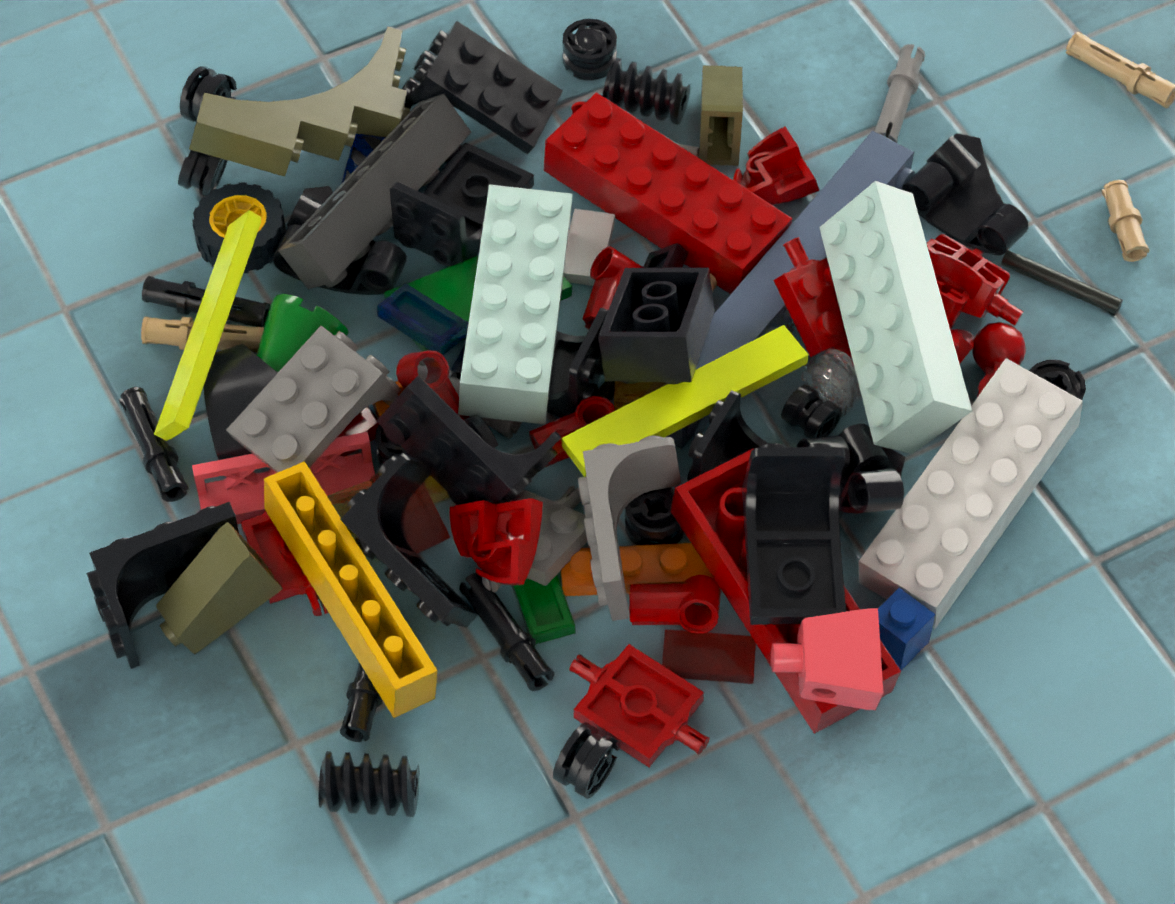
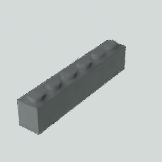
(362, 204)

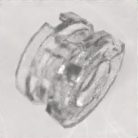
(834, 379)

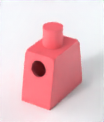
(836, 659)

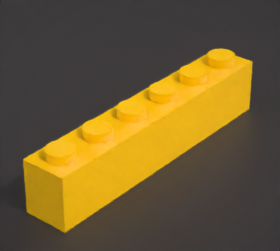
(350, 589)

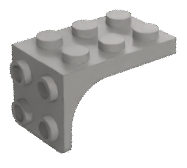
(311, 401)
(613, 480)

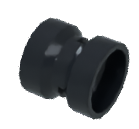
(810, 412)

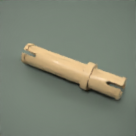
(1134, 76)
(177, 332)

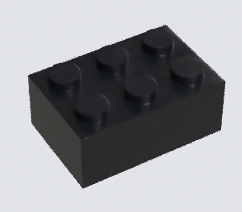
(657, 325)

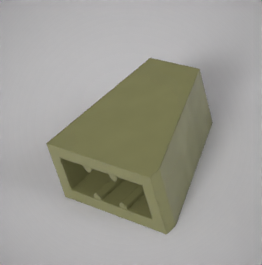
(721, 115)
(216, 591)

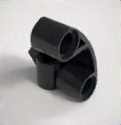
(961, 199)
(369, 275)
(230, 387)
(870, 472)

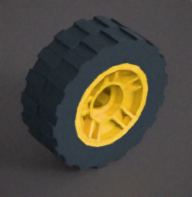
(227, 205)

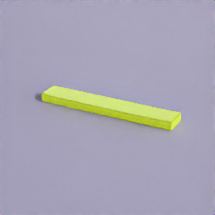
(208, 327)
(684, 403)

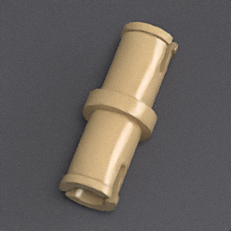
(1125, 220)

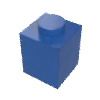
(904, 626)

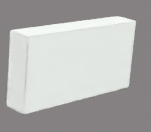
(587, 237)

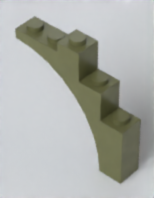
(276, 131)

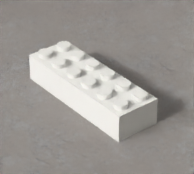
(971, 489)

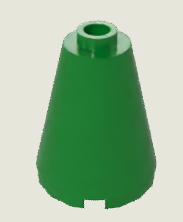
(290, 327)

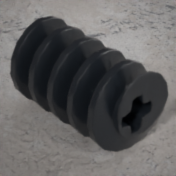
(647, 92)
(368, 784)

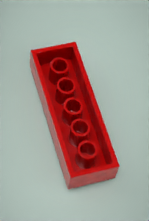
(663, 190)
(713, 521)

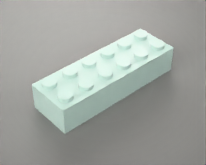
(515, 305)
(894, 319)

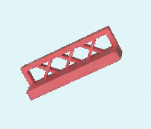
(246, 489)

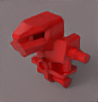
(969, 282)

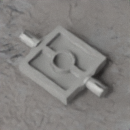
(559, 538)

